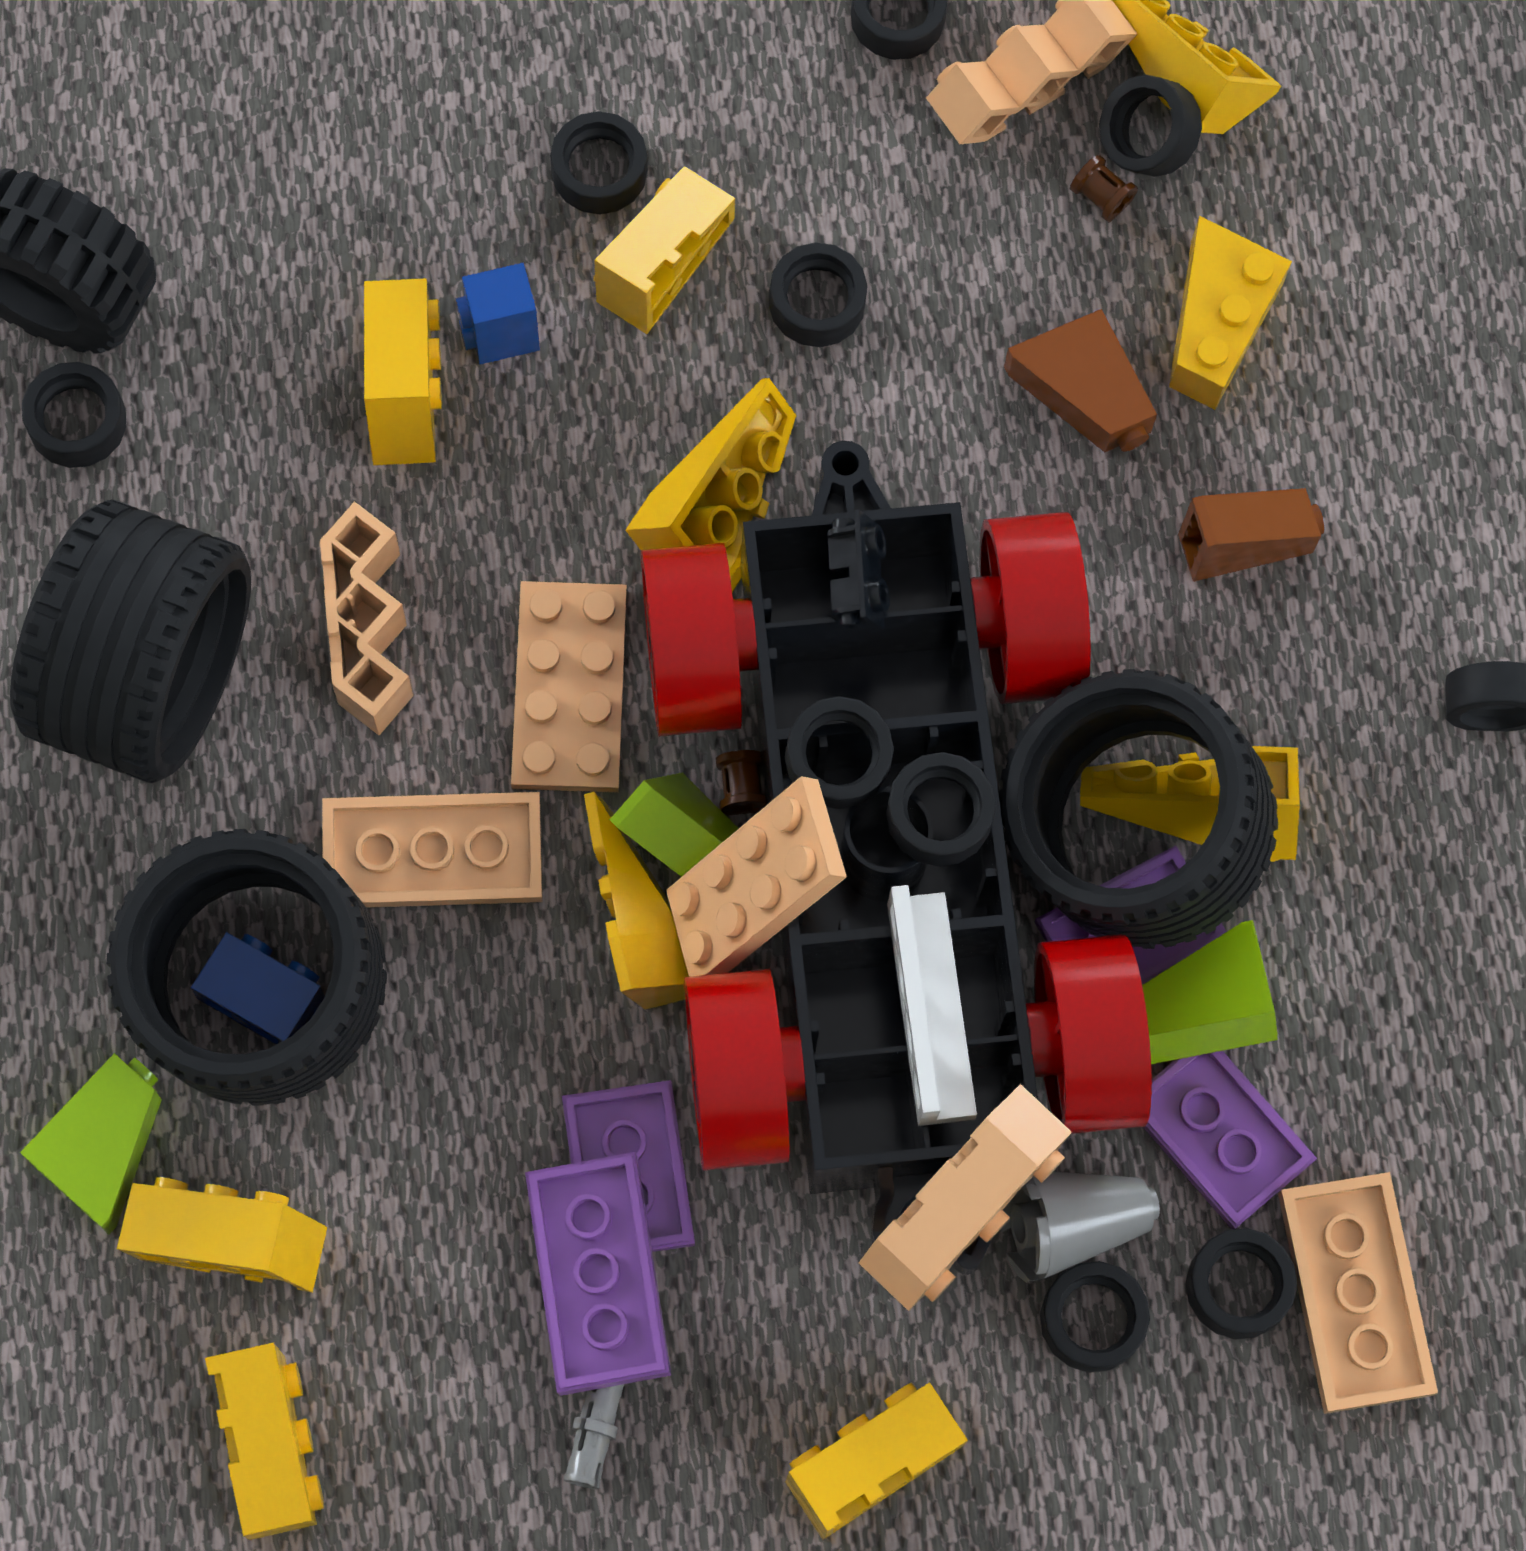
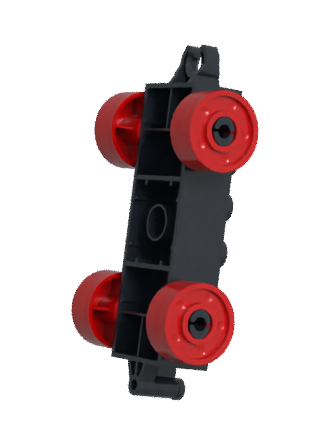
(927, 683)

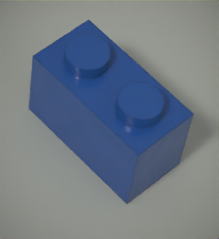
(498, 314)
(258, 989)

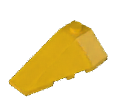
(1173, 48)
(719, 480)
(1185, 795)
(644, 932)

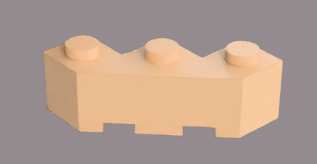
(1029, 68)
(363, 618)
(966, 1198)

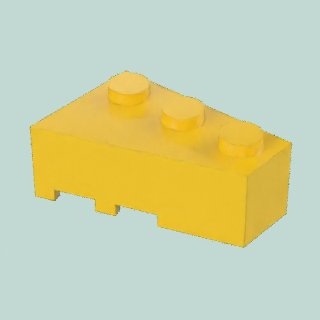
(662, 248)
(1222, 308)
(398, 370)
(222, 1232)
(265, 1440)
(874, 1458)

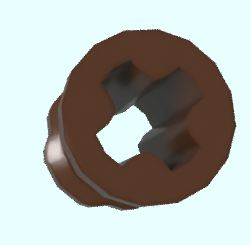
(1103, 188)
(741, 782)

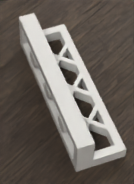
(931, 1007)

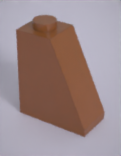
(1086, 381)
(1248, 530)

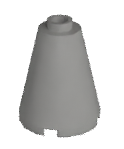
(1075, 1219)

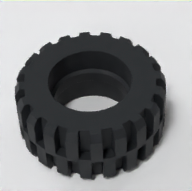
(68, 265)

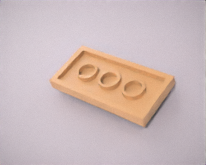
(569, 687)
(436, 848)
(756, 880)
(1357, 1293)

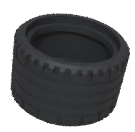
(130, 640)
(1073, 734)
(179, 890)

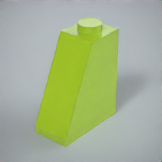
(673, 821)
(1211, 999)
(99, 1139)

